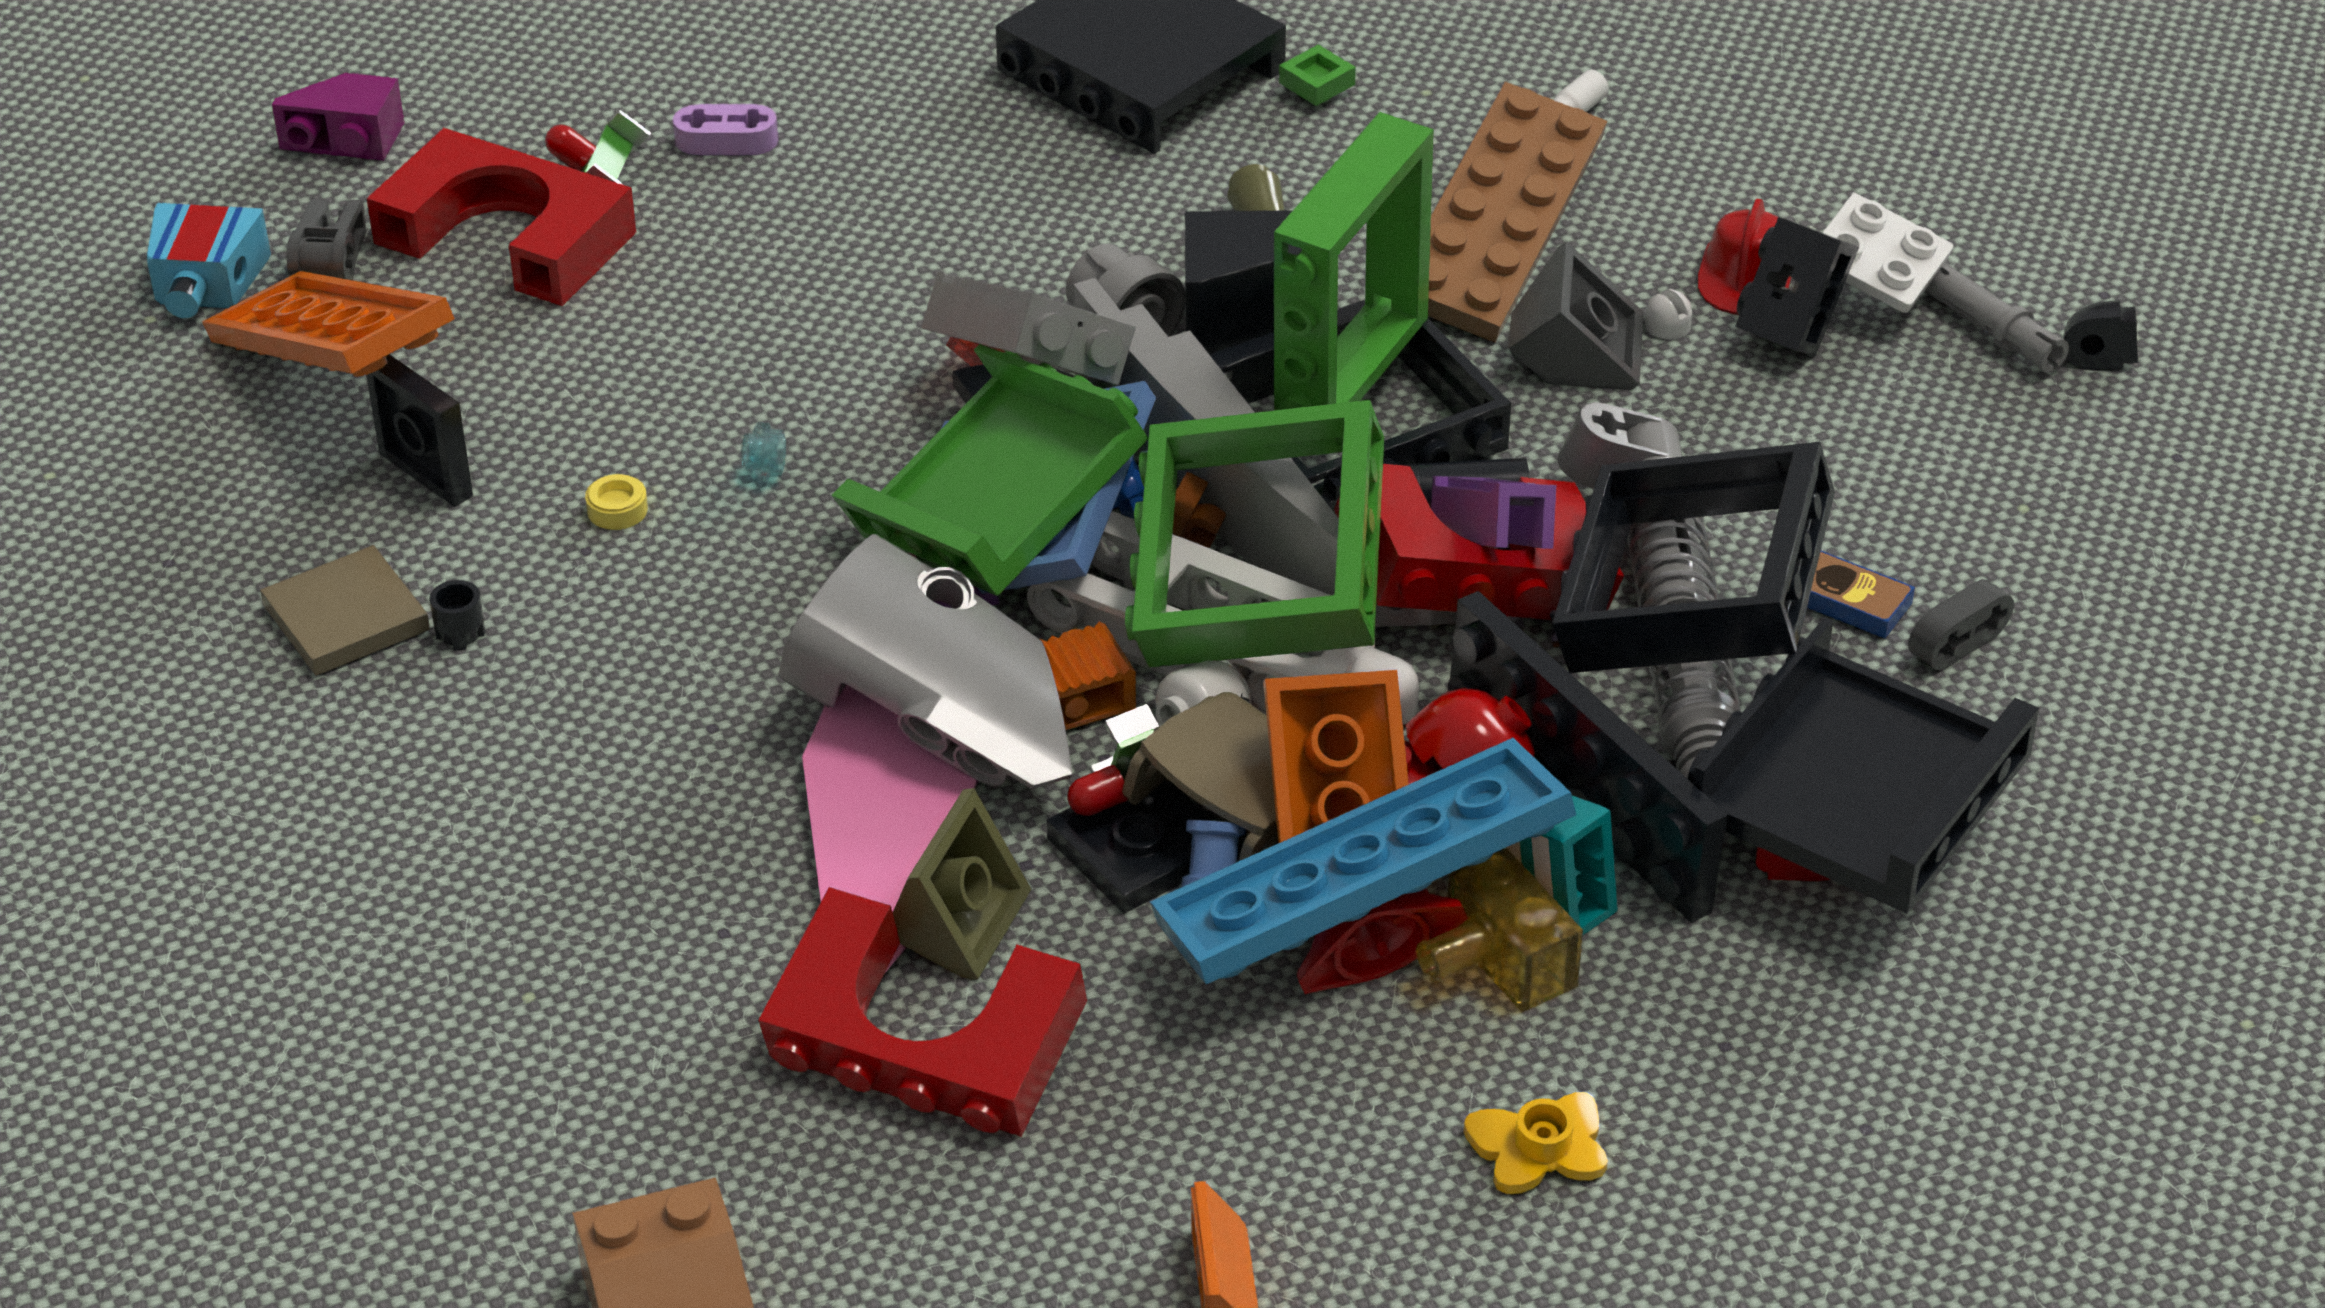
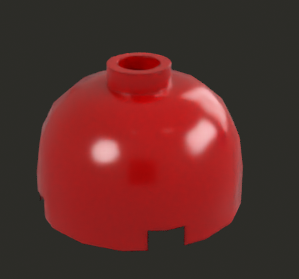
(1466, 724)

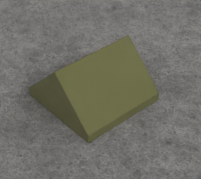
(961, 892)

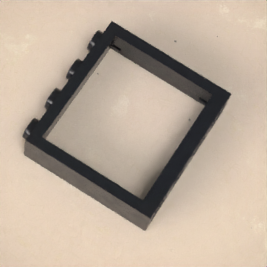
(1473, 432)
(1691, 487)

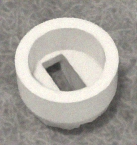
(1668, 315)

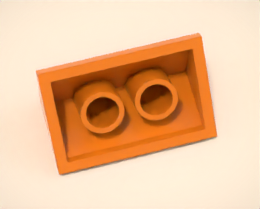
(1332, 745)

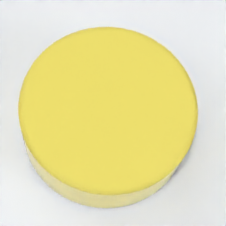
(616, 502)

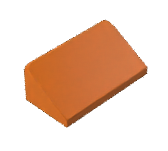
(1220, 1252)

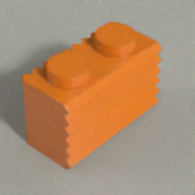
(1091, 675)

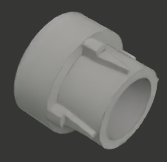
(1132, 282)

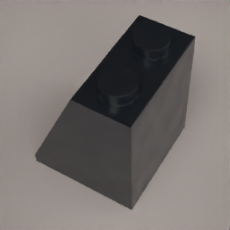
(1230, 275)

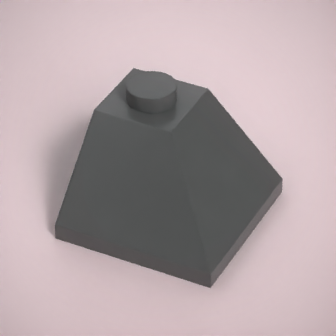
(1577, 326)

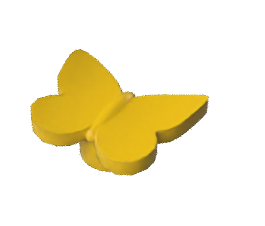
(1539, 1140)

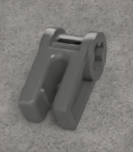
(325, 247)

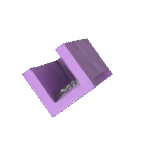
(1496, 510)

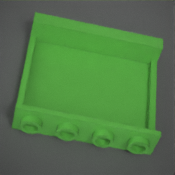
(1002, 472)

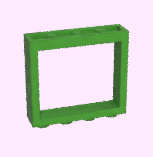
(1389, 187)
(1264, 627)

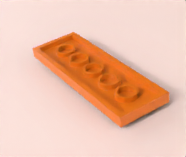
(330, 322)

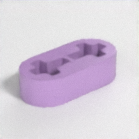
(725, 129)

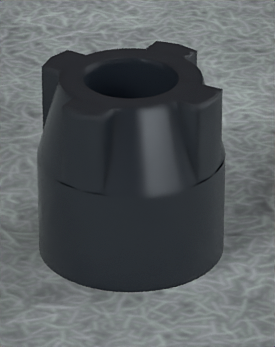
(457, 613)

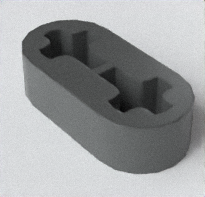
(1961, 624)

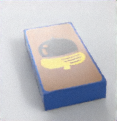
(1858, 595)

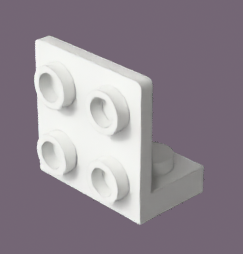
(1893, 254)

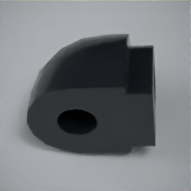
(2102, 336)

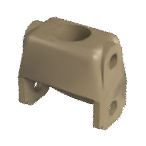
(1218, 760)

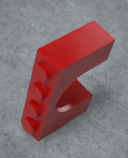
(458, 176)
(1433, 567)
(981, 1073)

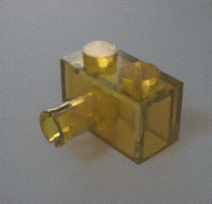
(1510, 932)

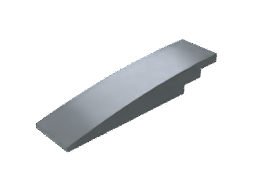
(1269, 505)

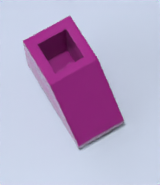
(341, 117)

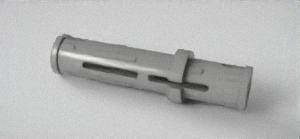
(2007, 324)

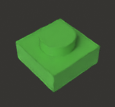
(1317, 75)

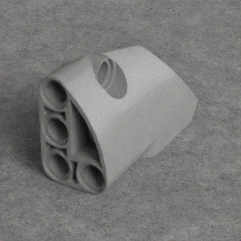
(956, 676)

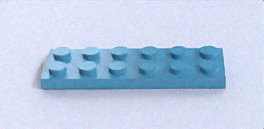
(1362, 860)

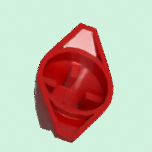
(1378, 941)

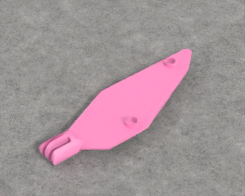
(872, 799)

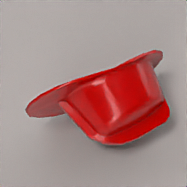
(1733, 256)

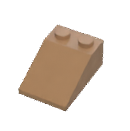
(662, 1251)

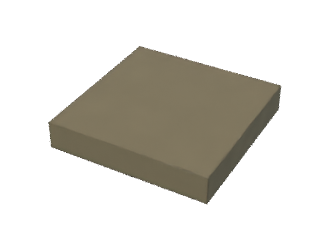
(344, 610)

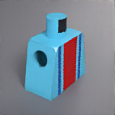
(205, 255)

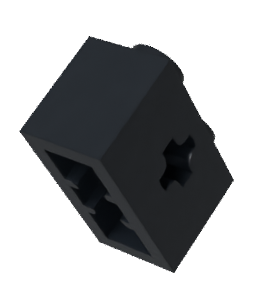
(1819, 266)

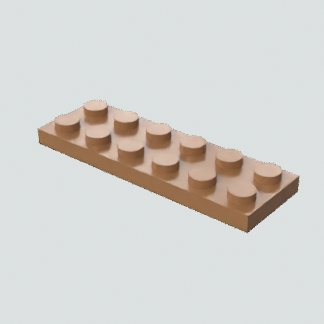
(1505, 206)

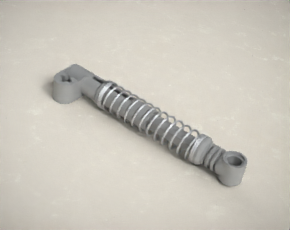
(1668, 570)

